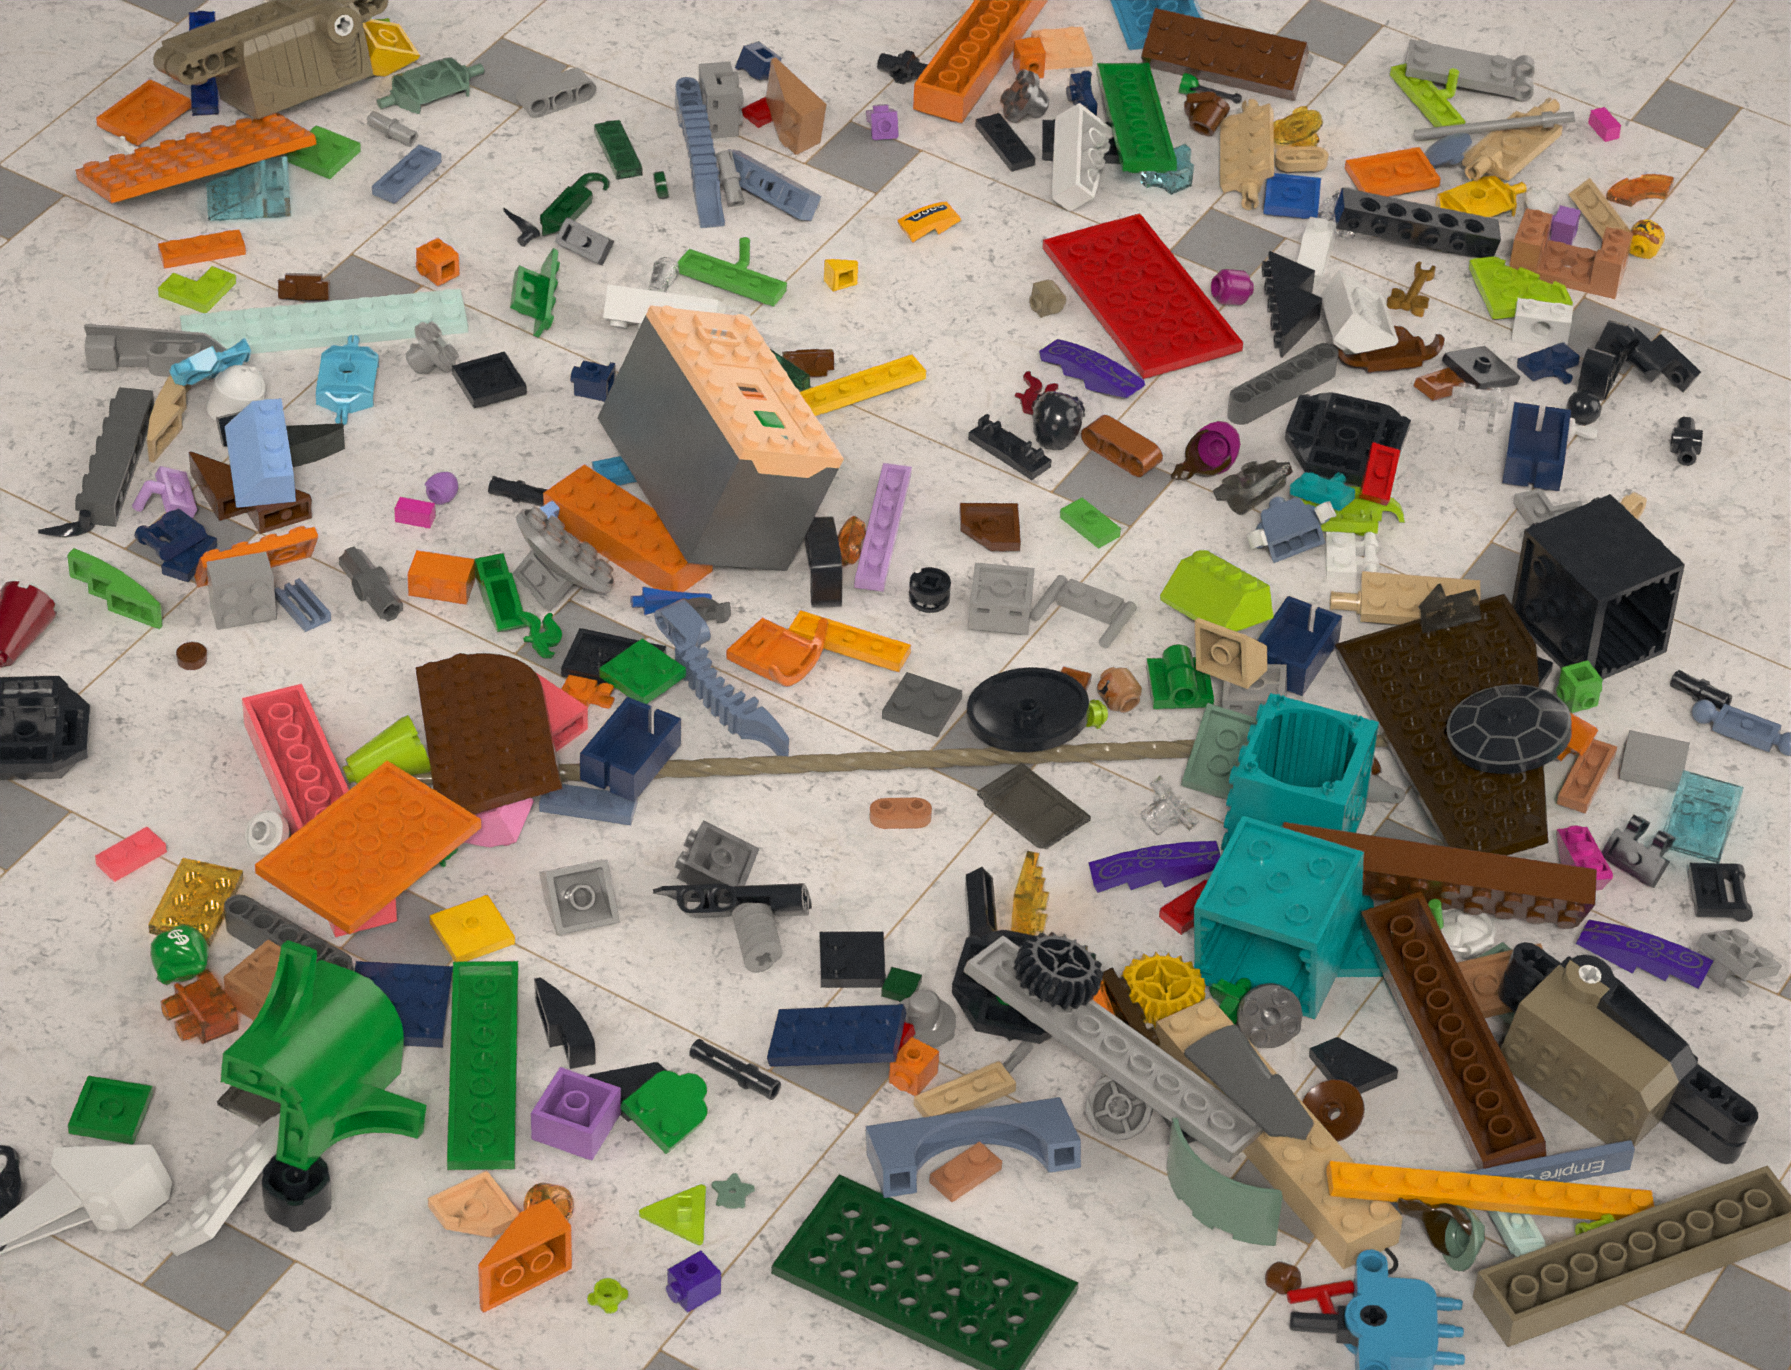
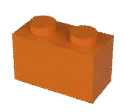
(441, 577)

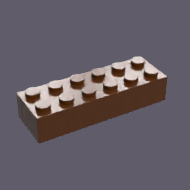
(1225, 54)

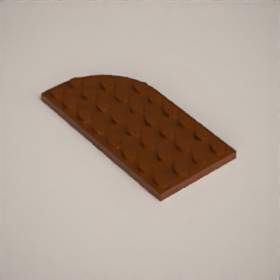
(487, 730)

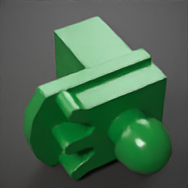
(1230, 995)

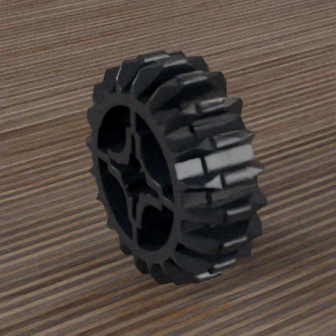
(1058, 970)

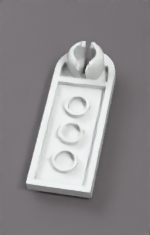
(227, 1188)

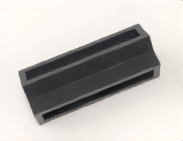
(980, 903)

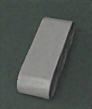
(556, 92)

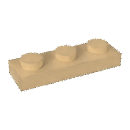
(1596, 208)
(966, 1091)

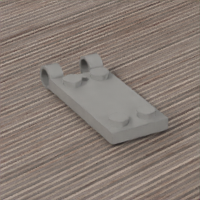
(1476, 69)

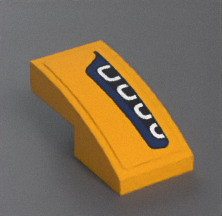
(923, 220)

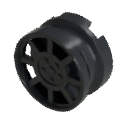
(930, 587)

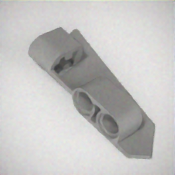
(157, 349)

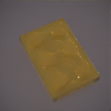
(196, 898)

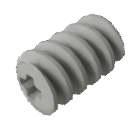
(757, 936)

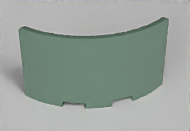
(1218, 1201)

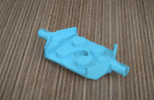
(209, 363)
(347, 391)

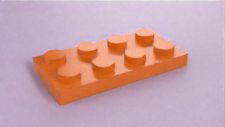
(280, 550)

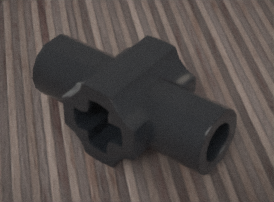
(901, 67)
(1686, 441)

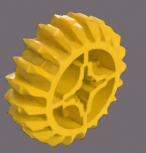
(1163, 985)

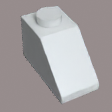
(1317, 245)

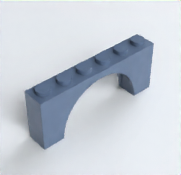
(1034, 1127)

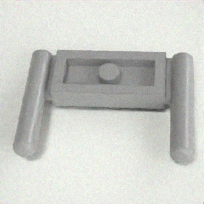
(1089, 602)

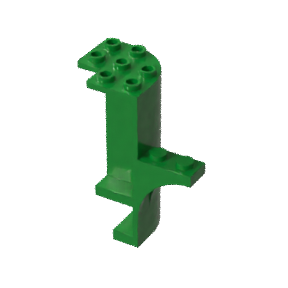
(326, 1054)

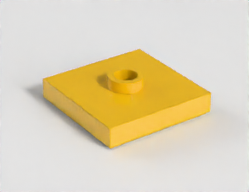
(472, 929)

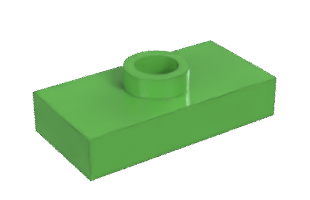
(1090, 522)

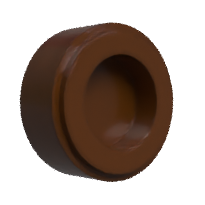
(191, 655)

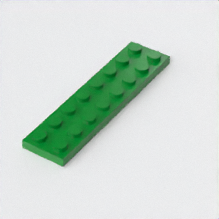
(1136, 117)
(483, 1066)

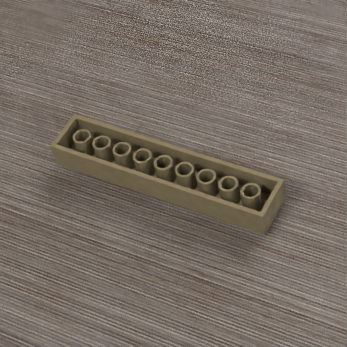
(1635, 1256)

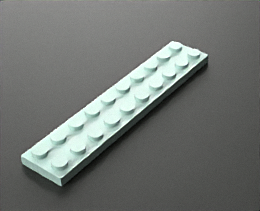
(332, 321)

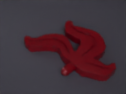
(1031, 393)

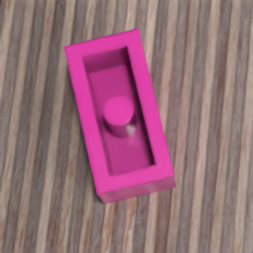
(1604, 124)
(415, 512)

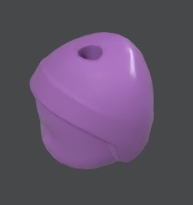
(441, 487)

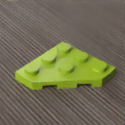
(1503, 286)

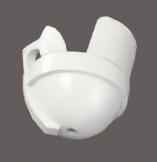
(235, 390)

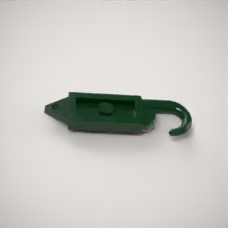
(570, 203)

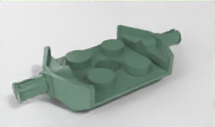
(414, 88)

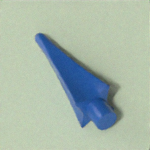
(654, 599)

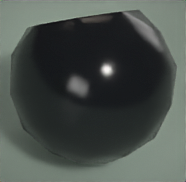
(1584, 407)

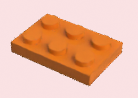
(143, 112)
(1393, 172)

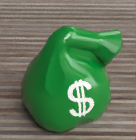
(179, 954)

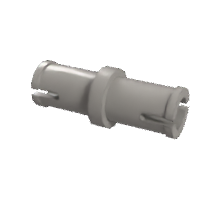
(729, 178)

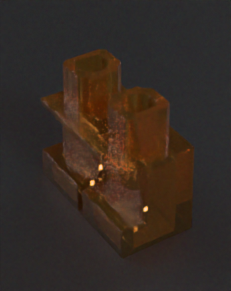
(205, 1009)

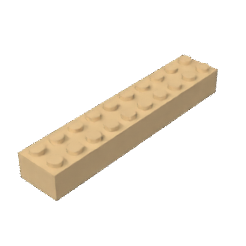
(1295, 1164)

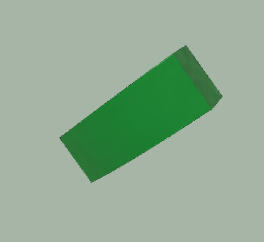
(498, 591)

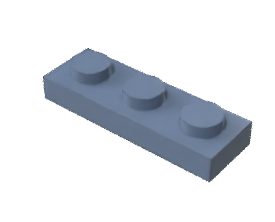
(406, 173)
(588, 804)

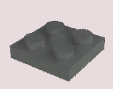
(922, 704)

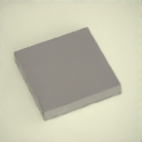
(1654, 760)

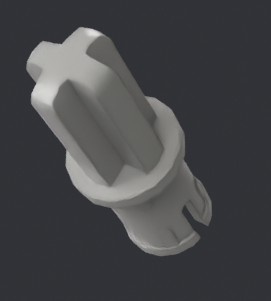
(392, 128)

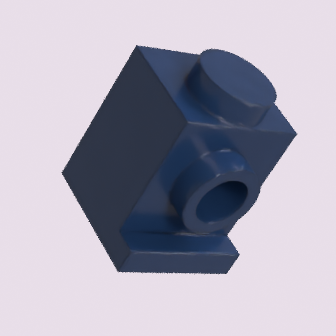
(756, 60)
(593, 380)

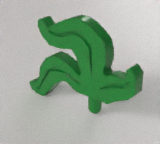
(540, 641)

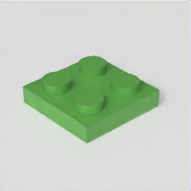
(329, 154)

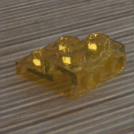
(1030, 898)

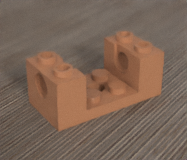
(1591, 270)

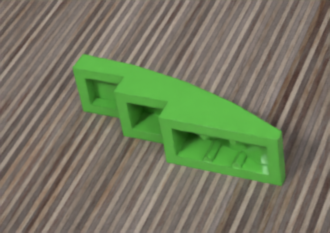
(122, 593)

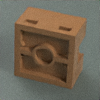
(252, 979)

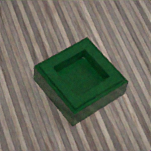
(900, 984)

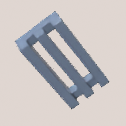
(307, 603)

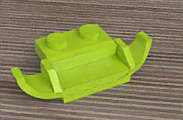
(1359, 515)

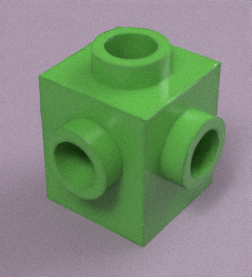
(1579, 686)

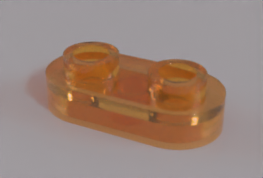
(850, 540)

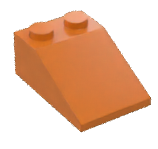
(526, 1255)

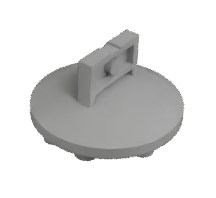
(557, 560)

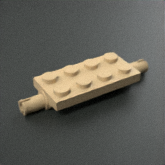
(1247, 151)
(1509, 151)
(1395, 597)

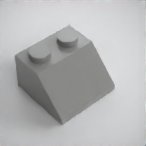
(579, 896)

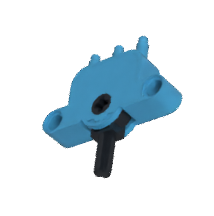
(1388, 1320)

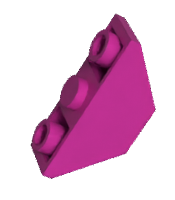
(1580, 849)

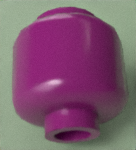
(1232, 287)

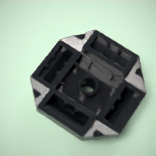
(1336, 430)
(41, 728)
(981, 1004)

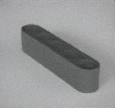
(1282, 383)
(256, 924)

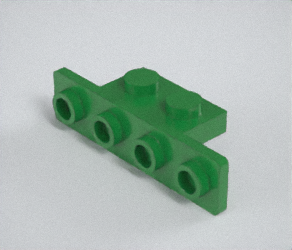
(534, 292)

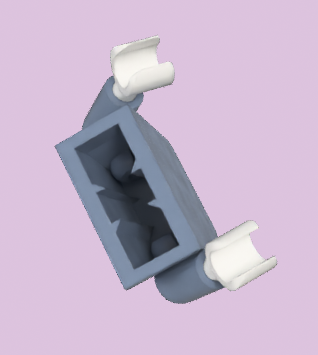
(1290, 527)

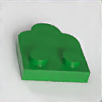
(668, 1107)

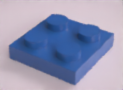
(1292, 196)

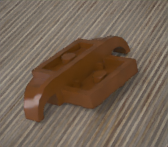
(1407, 353)

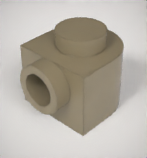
(1046, 298)

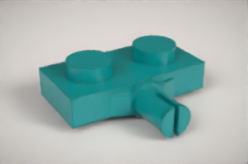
(1321, 490)

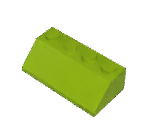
(1217, 592)

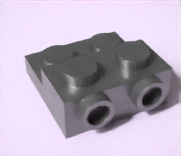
(715, 857)

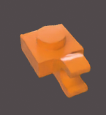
(589, 692)

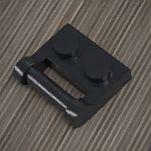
(1710, 891)

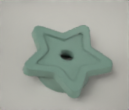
(728, 1199)

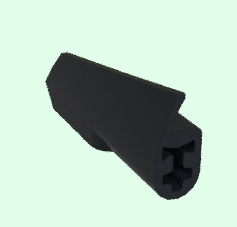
(783, 898)

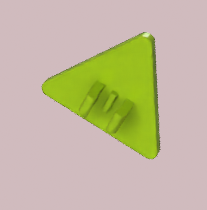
(680, 1214)

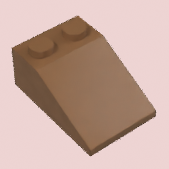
(794, 109)

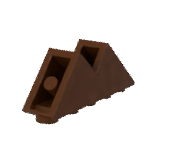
(217, 487)

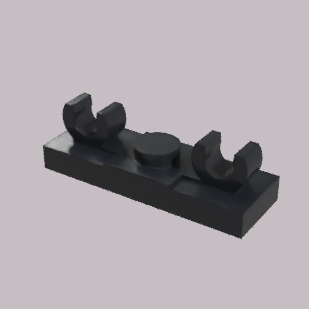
(1009, 448)

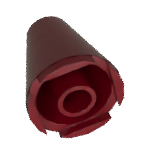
(22, 619)

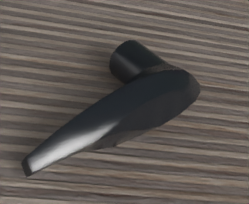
(528, 230)
(77, 528)

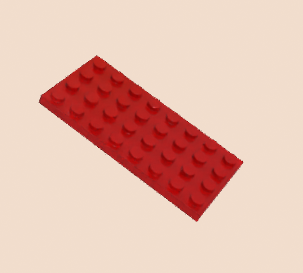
(1142, 296)

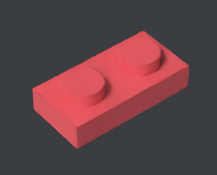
(130, 854)

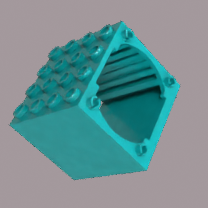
(1303, 767)
(1279, 912)

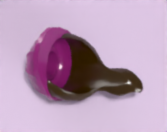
(1209, 452)

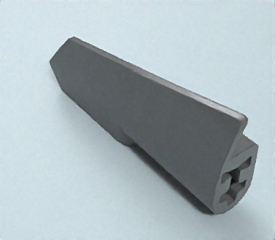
(1242, 1075)

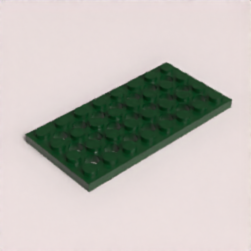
(931, 1297)

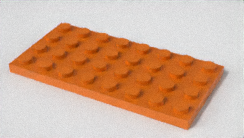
(193, 157)

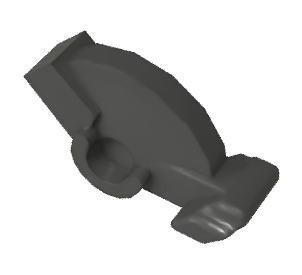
(710, 609)

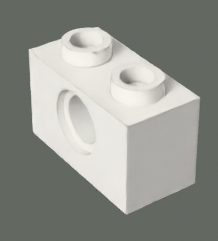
(1541, 322)

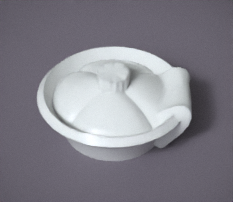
(1467, 933)

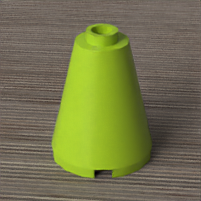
(395, 744)

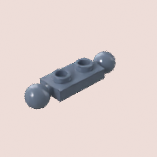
(1743, 726)

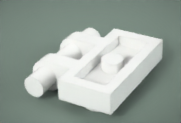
(1342, 552)

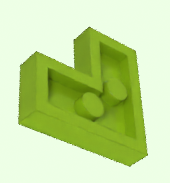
(198, 294)

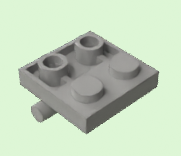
(1738, 957)

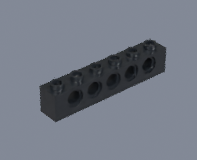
(1417, 223)

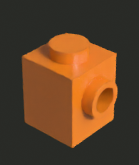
(1029, 55)
(914, 1067)

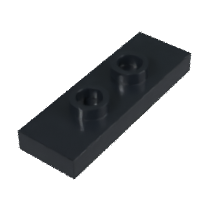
(1005, 142)

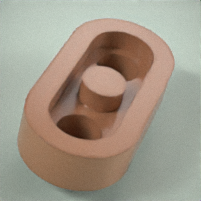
(900, 813)

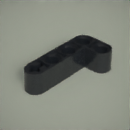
(1602, 363)
(824, 563)

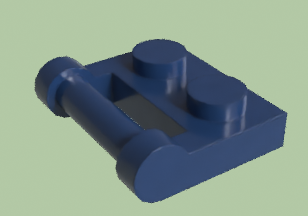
(177, 528)

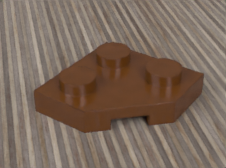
(992, 525)

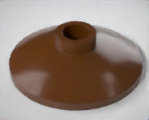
(1336, 1097)

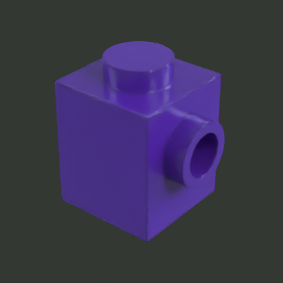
(693, 1281)

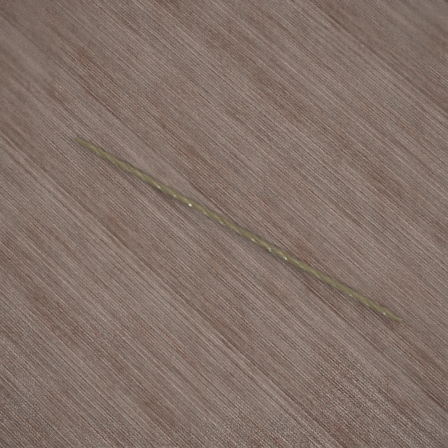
(903, 759)

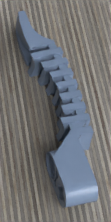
(702, 161)
(687, 632)

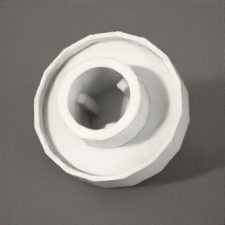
(1541, 200)
(266, 832)

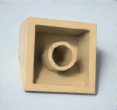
(1229, 654)

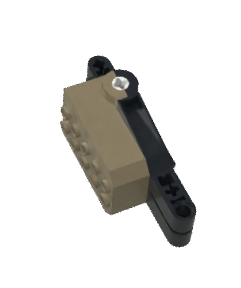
(1612, 1058)

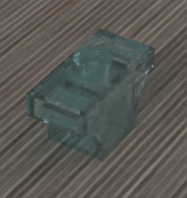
(1172, 180)

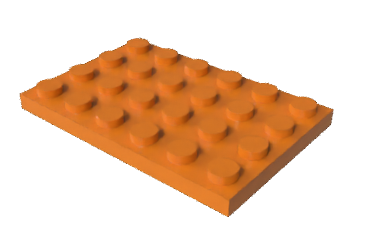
(368, 847)

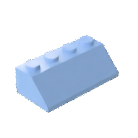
(260, 455)

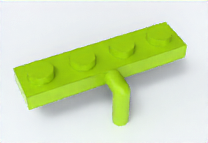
(1428, 98)

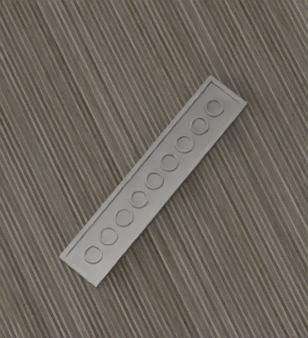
(1123, 1057)

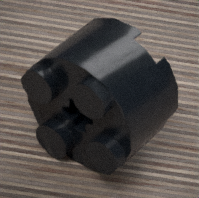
(296, 1195)

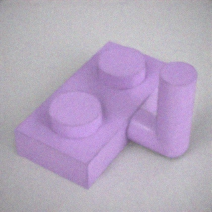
(174, 491)

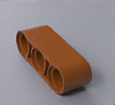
(1121, 445)

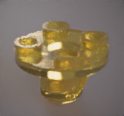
(1298, 128)

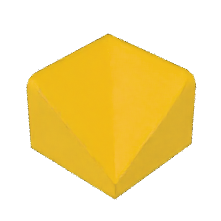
(840, 273)

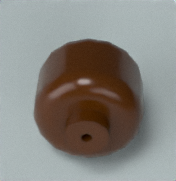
(1283, 1277)

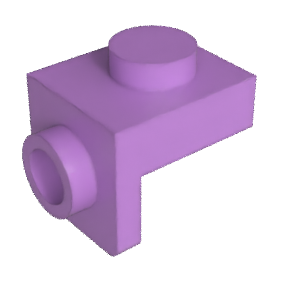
(883, 122)

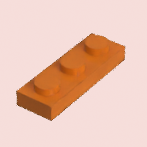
(201, 248)

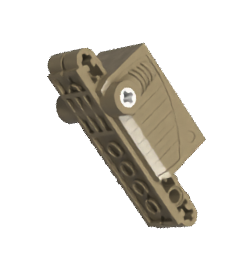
(275, 52)

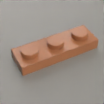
(1587, 776)

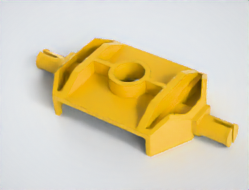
(1482, 197)

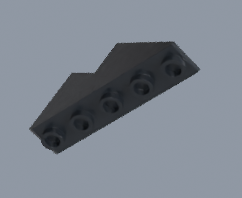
(1289, 300)

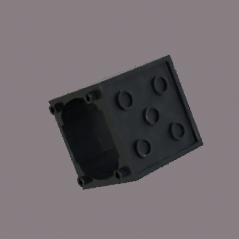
(1597, 588)

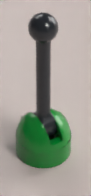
(1190, 84)

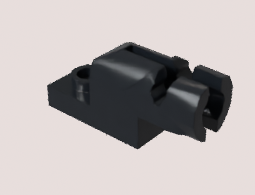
(1655, 357)

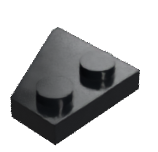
(1346, 1062)

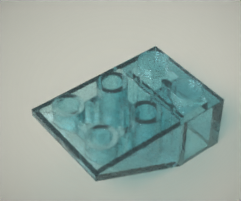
(251, 192)
(1703, 816)

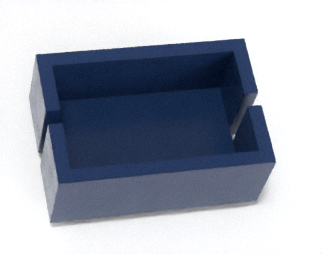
(1534, 454)
(1294, 645)
(626, 751)

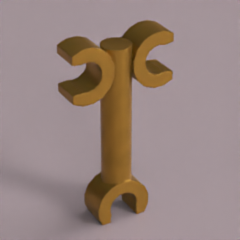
(1412, 301)

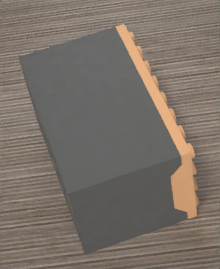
(719, 439)

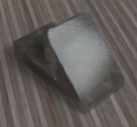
(1445, 611)

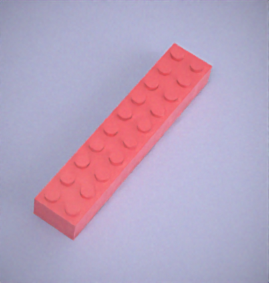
(298, 764)

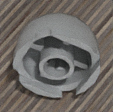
(1116, 1110)

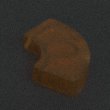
(1647, 186)

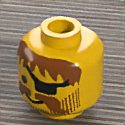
(1646, 239)

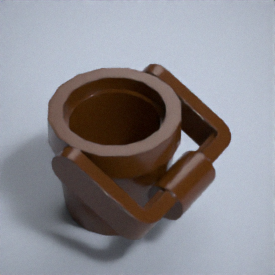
(1207, 114)

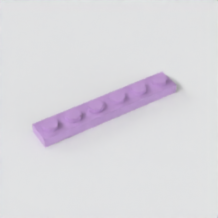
(883, 527)

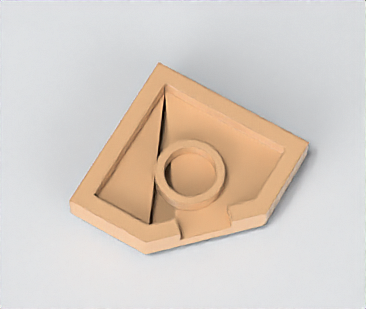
(474, 1207)

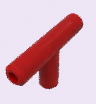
(1322, 1294)

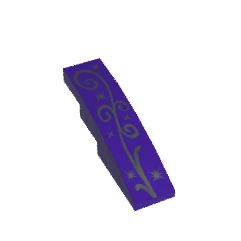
(1097, 370)
(1147, 865)
(1635, 948)

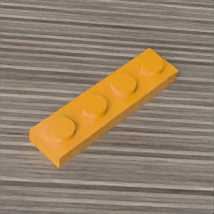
(854, 642)

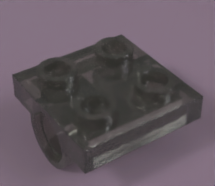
(1253, 485)

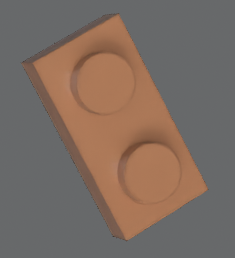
(965, 1171)

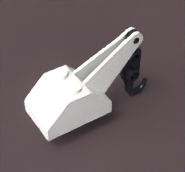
(92, 1183)

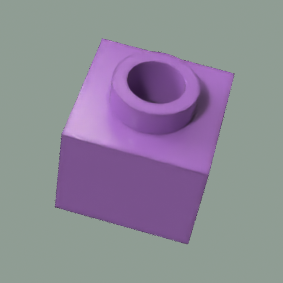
(1565, 225)

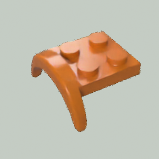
(778, 651)

